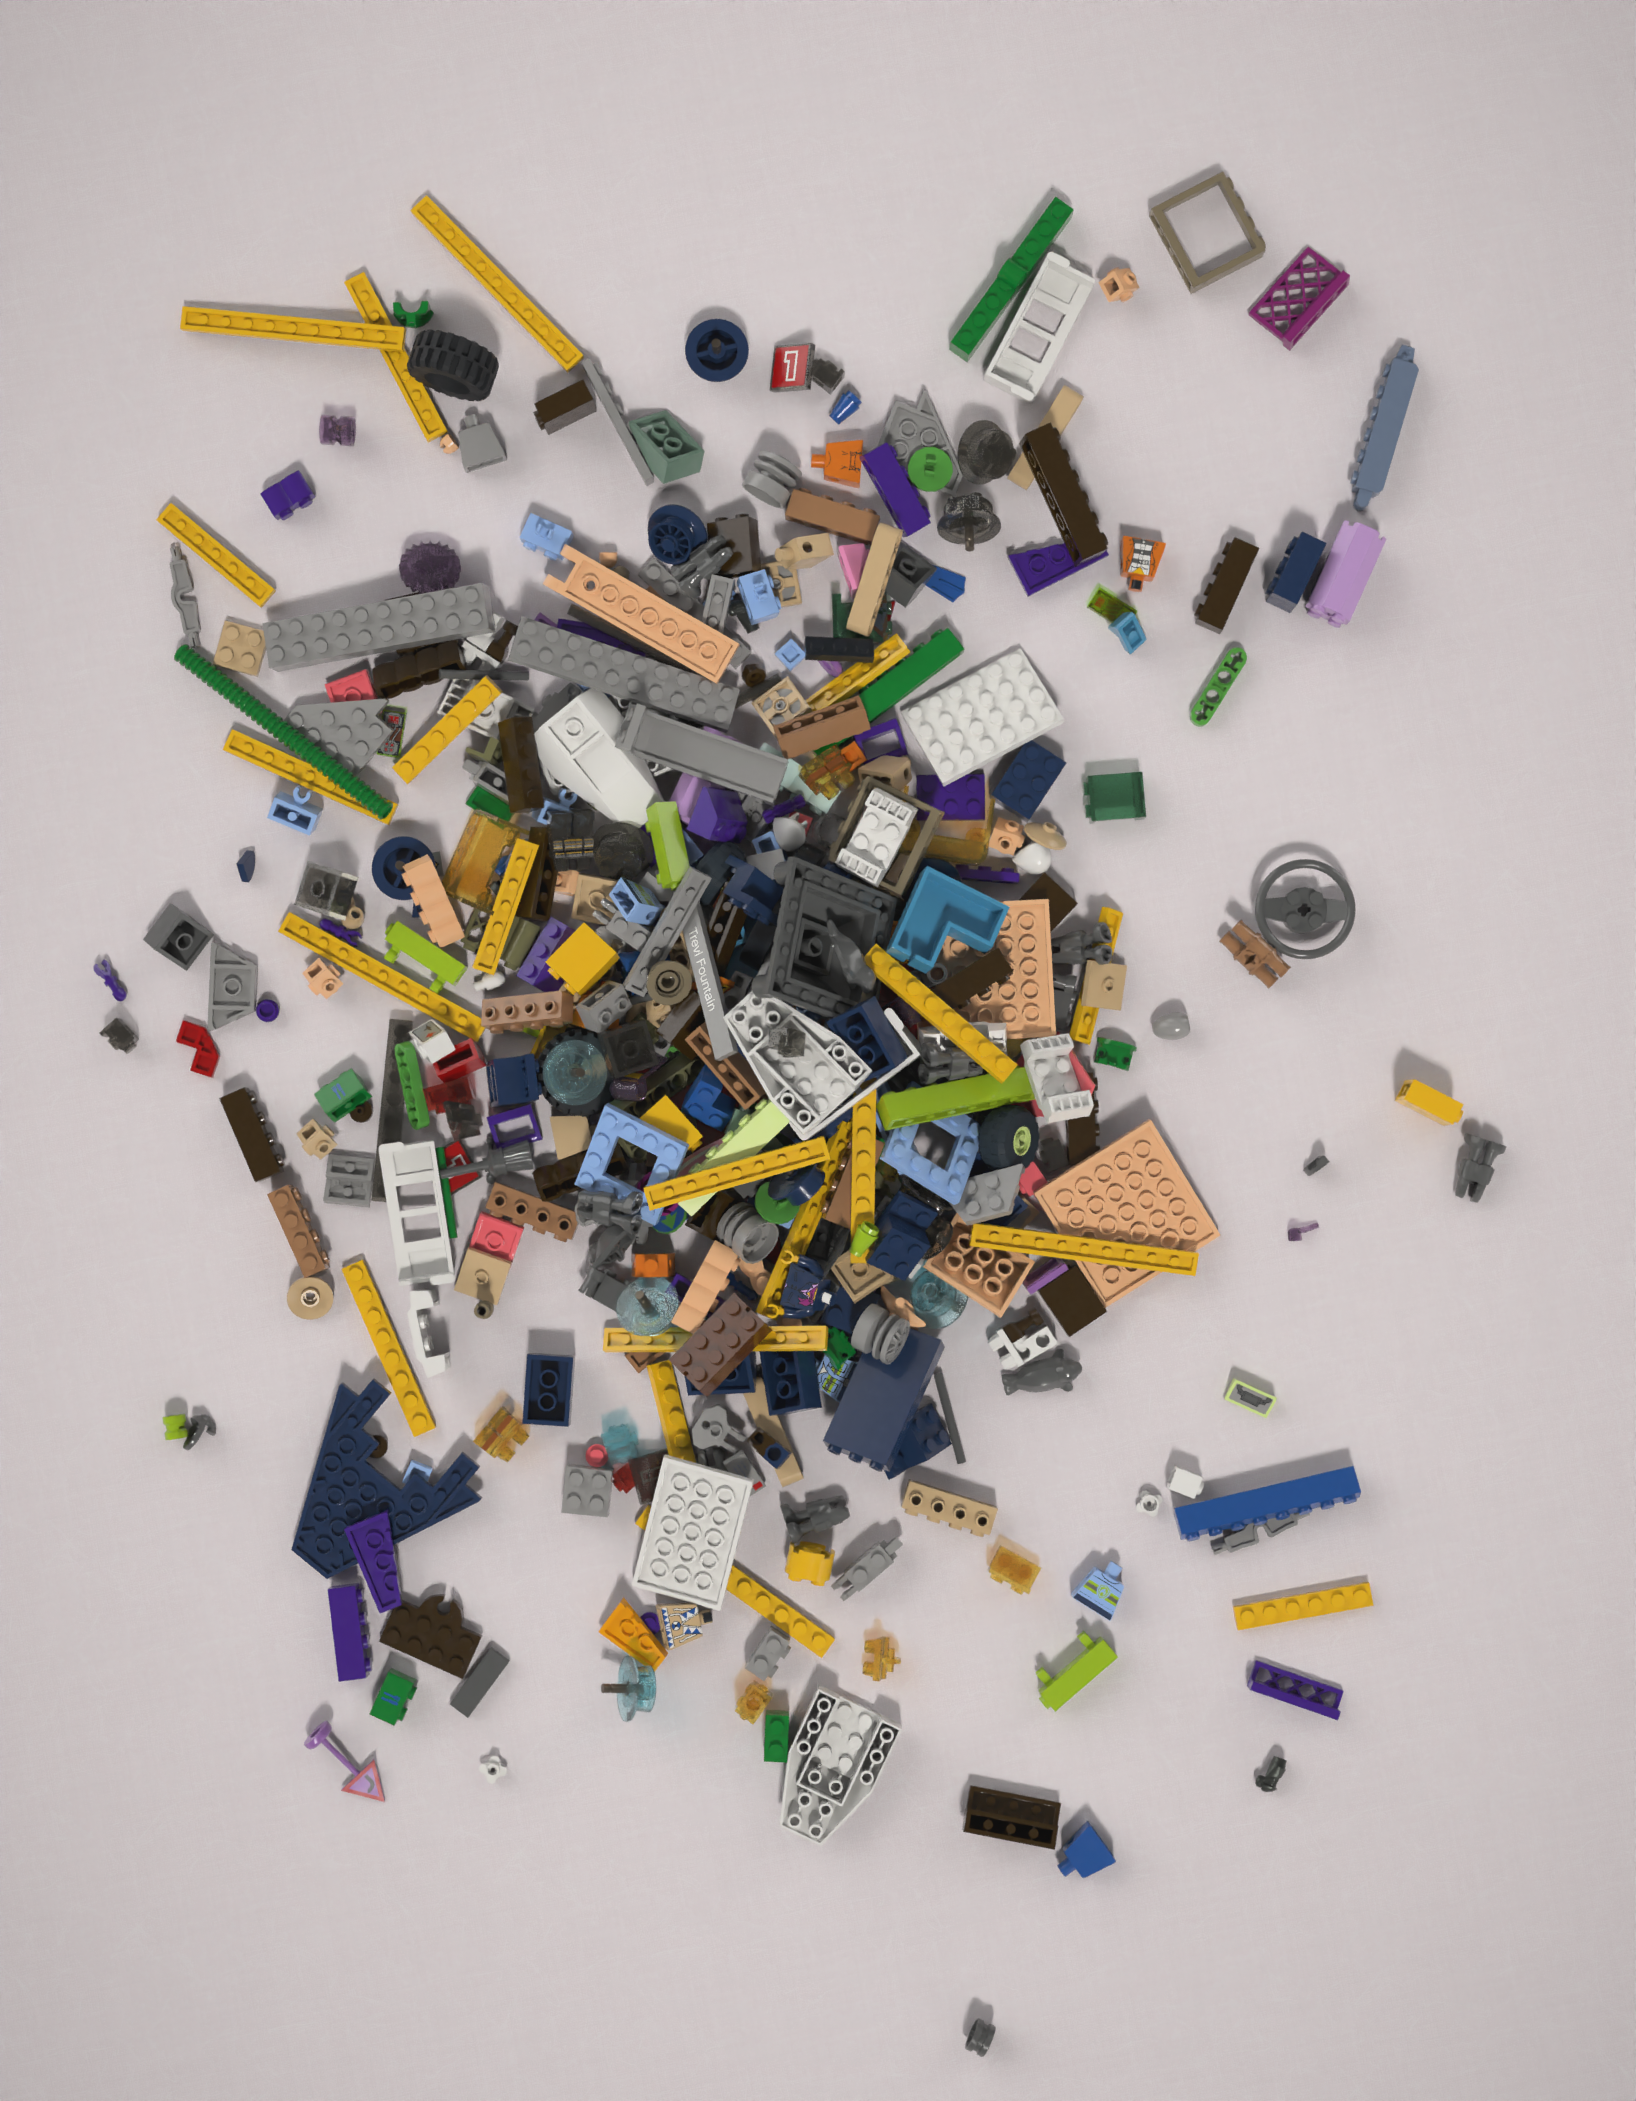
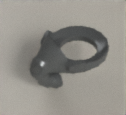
(195, 1432)

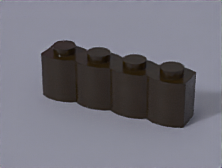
(416, 670)
(560, 1178)

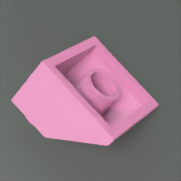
(852, 561)

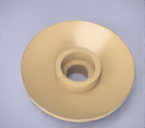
(1045, 835)
(310, 1307)

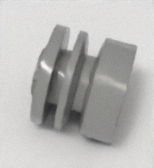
(773, 476)
(747, 1233)
(880, 1333)

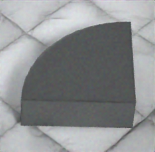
(1316, 1165)

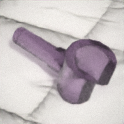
(1294, 1234)

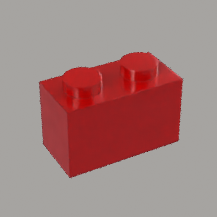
(460, 1062)

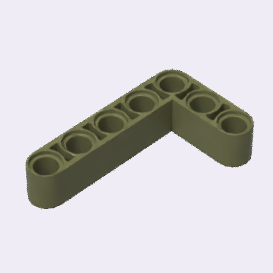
(684, 1073)

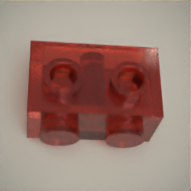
(455, 1091)

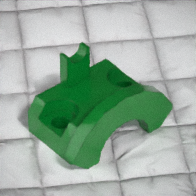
(414, 319)
(1114, 1053)
(838, 1346)

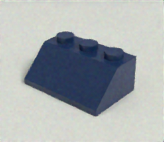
(869, 1036)
(740, 1380)

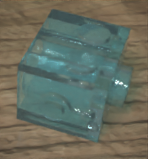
(620, 1443)

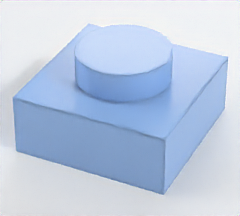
(790, 655)
(422, 1469)

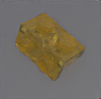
(1014, 1570)

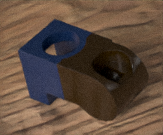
(769, 1448)

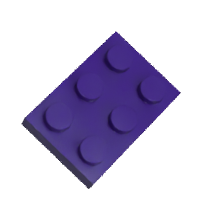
(959, 800)

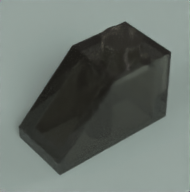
(462, 1120)

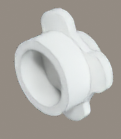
(1155, 1500)
(494, 1762)

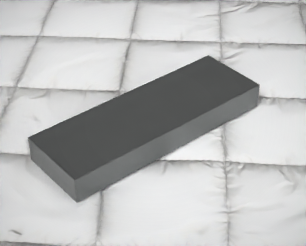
(479, 1682)

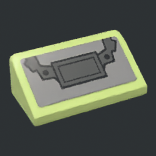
(1250, 1398)

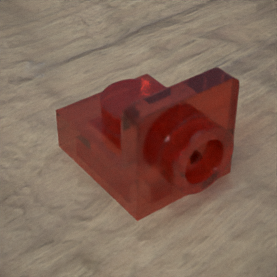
(623, 1479)

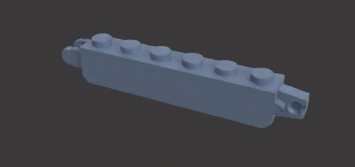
(1385, 427)

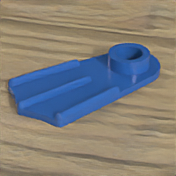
(947, 584)

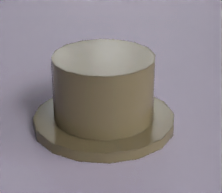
(668, 982)

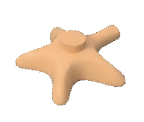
(901, 1308)

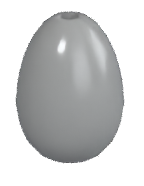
(1172, 1026)

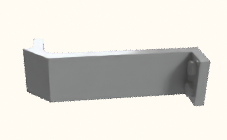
(701, 754)

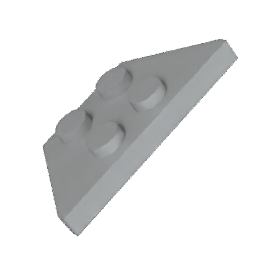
(230, 987)
(989, 1195)

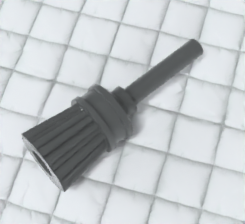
(498, 1162)

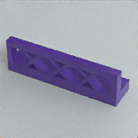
(1292, 1698)

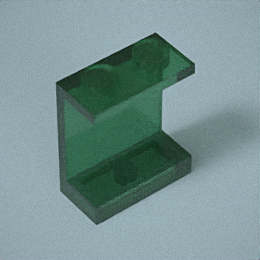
(841, 613)
(1114, 797)

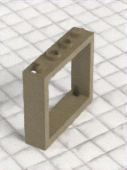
(1175, 249)
(855, 811)

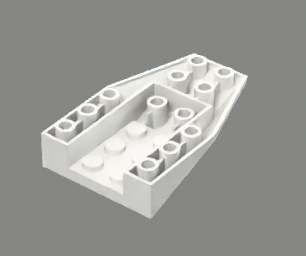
(833, 1764)

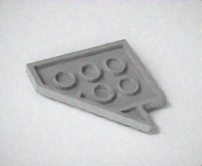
(914, 429)
(344, 729)

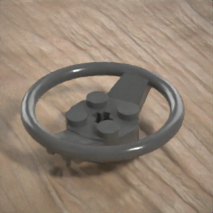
(1319, 909)

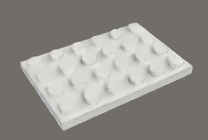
(982, 717)
(692, 1532)

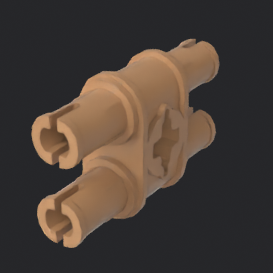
(1254, 953)

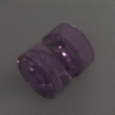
(337, 430)

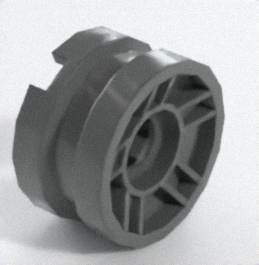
(980, 2037)

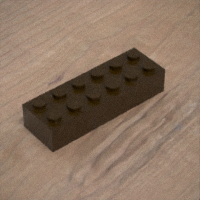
(1063, 494)

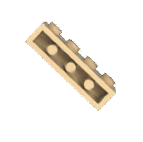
(949, 1507)

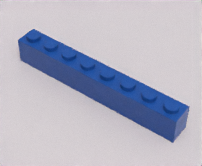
(1267, 1503)

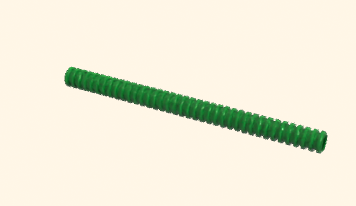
(283, 731)

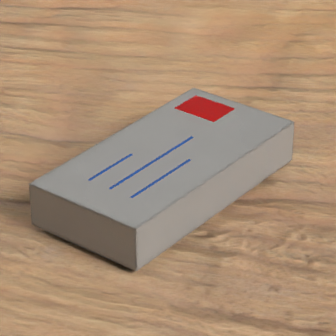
(741, 1465)

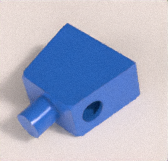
(1085, 1853)

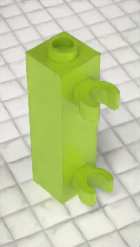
(668, 843)
(424, 952)
(1077, 1673)

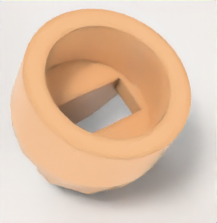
(449, 444)
(608, 559)

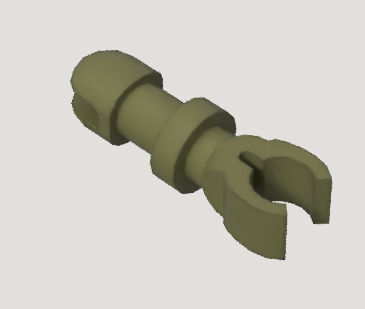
(882, 1189)

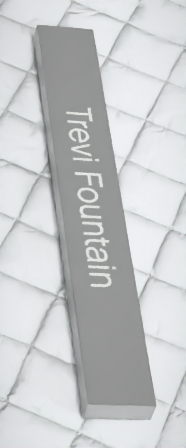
(708, 984)

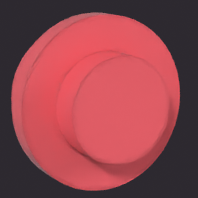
(596, 1455)

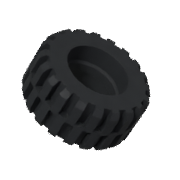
(453, 365)
(592, 1107)

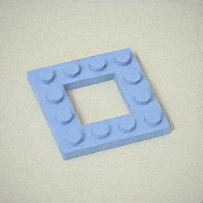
(616, 1124)
(945, 1183)

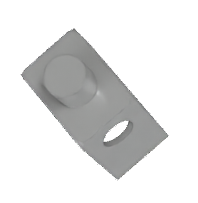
(479, 445)

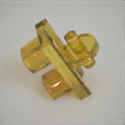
(883, 1659)

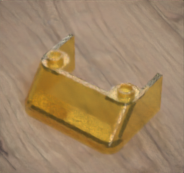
(967, 851)
(478, 858)

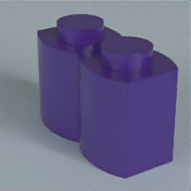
(288, 495)

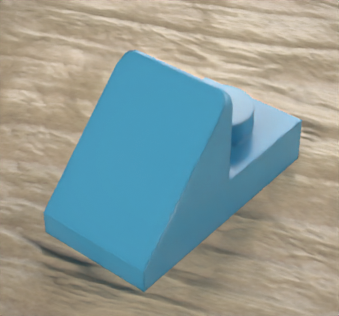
(1128, 631)

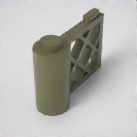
(518, 942)

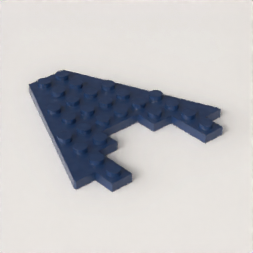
(352, 1490)

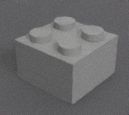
(587, 1490)

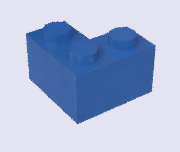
(707, 1102)

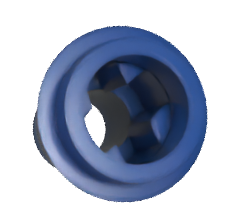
(845, 407)

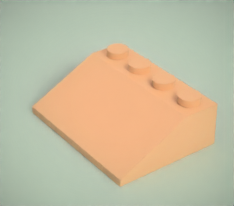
(980, 1273)

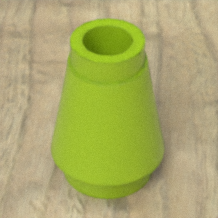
(863, 1238)

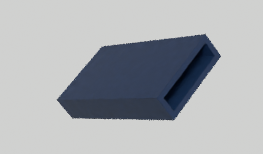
(883, 1402)

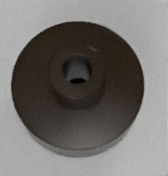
(753, 674)
(365, 1115)
(381, 1448)

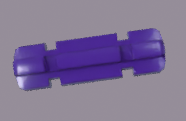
(783, 808)

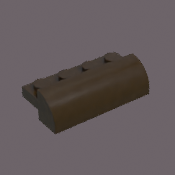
(1011, 1817)

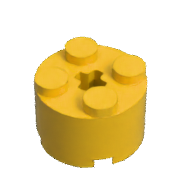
(809, 1562)

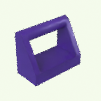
(881, 730)
(512, 1115)

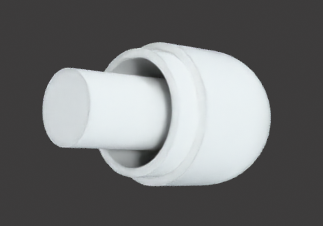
(490, 981)

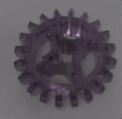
(429, 567)

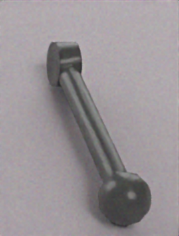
(490, 1141)

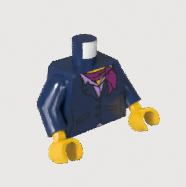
(804, 1288)

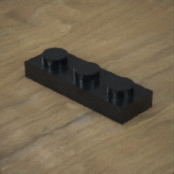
(839, 649)

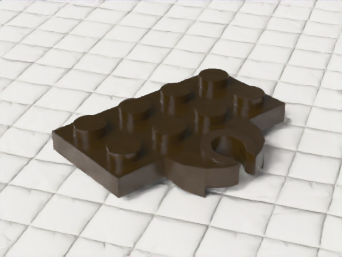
(432, 1635)

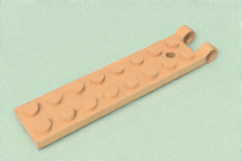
(645, 616)

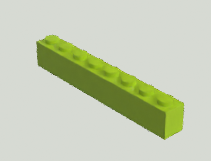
(952, 1099)

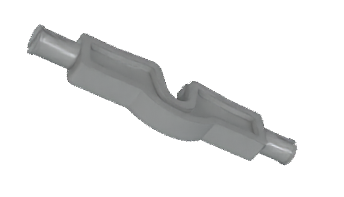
(181, 585)
(1248, 1535)

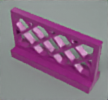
(1317, 305)

